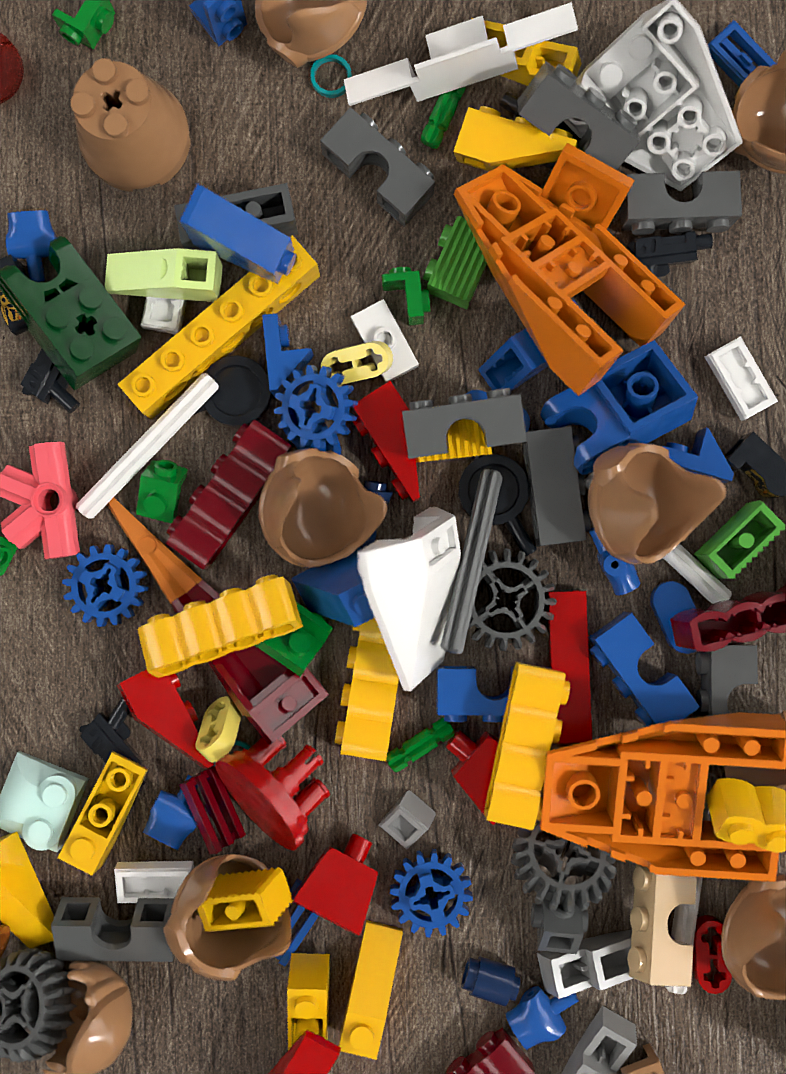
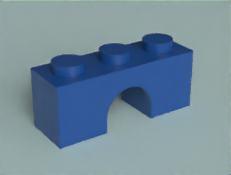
(620, 647)
(459, 695)

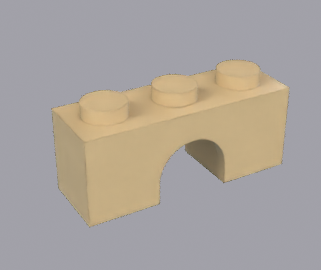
(653, 953)

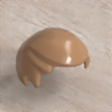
(100, 1020)

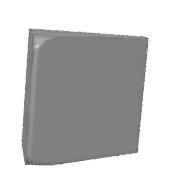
(408, 819)

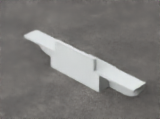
(461, 57)

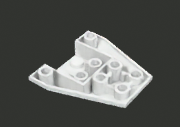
(671, 89)
(412, 591)

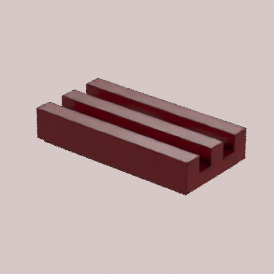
(218, 807)

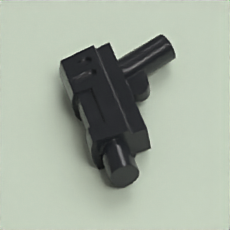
(661, 252)
(46, 382)
(109, 735)

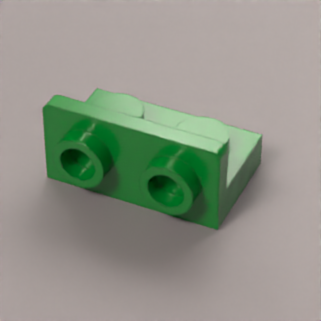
(301, 646)

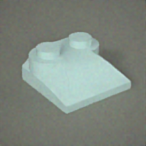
(40, 801)

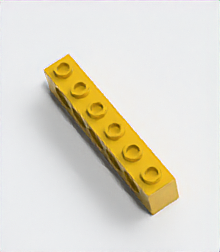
(214, 334)

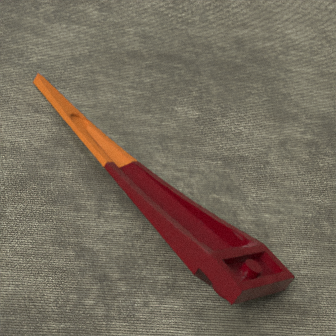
(257, 683)

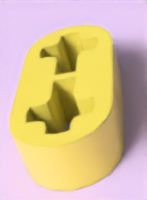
(354, 354)
(218, 729)

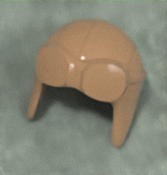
(308, 28)
(762, 116)
(647, 502)
(317, 508)
(756, 938)
(224, 952)

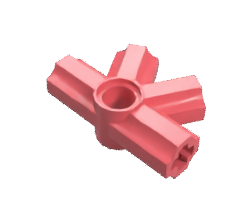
(33, 493)

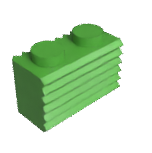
(458, 267)
(740, 540)

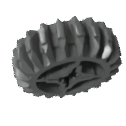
(523, 626)
(592, 863)
(39, 1004)

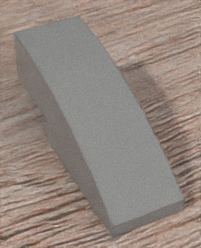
(598, 964)
(603, 1045)

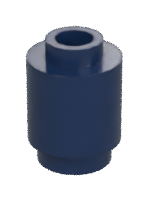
(490, 980)

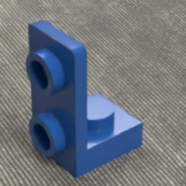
(220, 18)

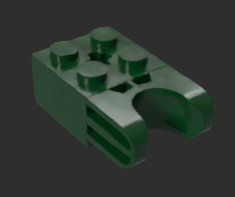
(70, 305)

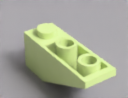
(165, 274)

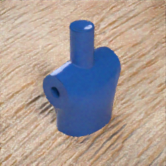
(30, 239)
(619, 573)
(170, 819)
(538, 1017)

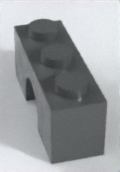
(556, 97)
(357, 143)
(650, 208)
(498, 417)
(721, 673)
(87, 934)

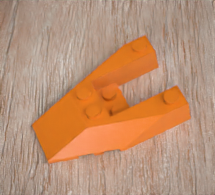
(549, 256)
(647, 791)

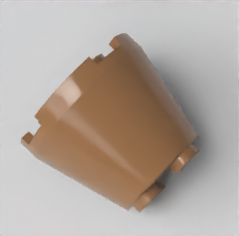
(129, 126)

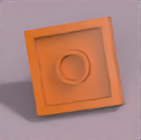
(587, 186)

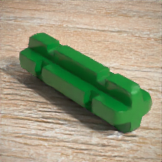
(441, 117)
(419, 745)

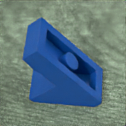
(281, 362)
(704, 459)

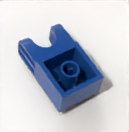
(631, 404)

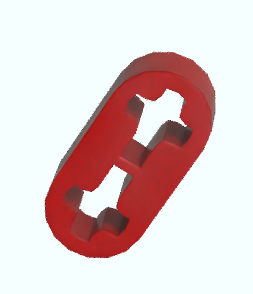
(703, 954)

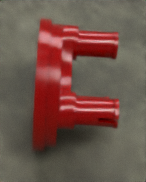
(269, 794)

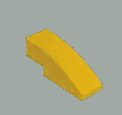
(533, 57)

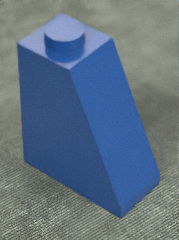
(237, 235)
(513, 362)
(336, 591)

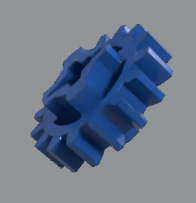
(321, 393)
(96, 598)
(417, 898)

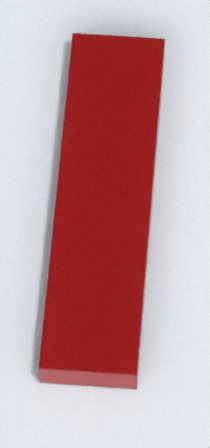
(571, 655)

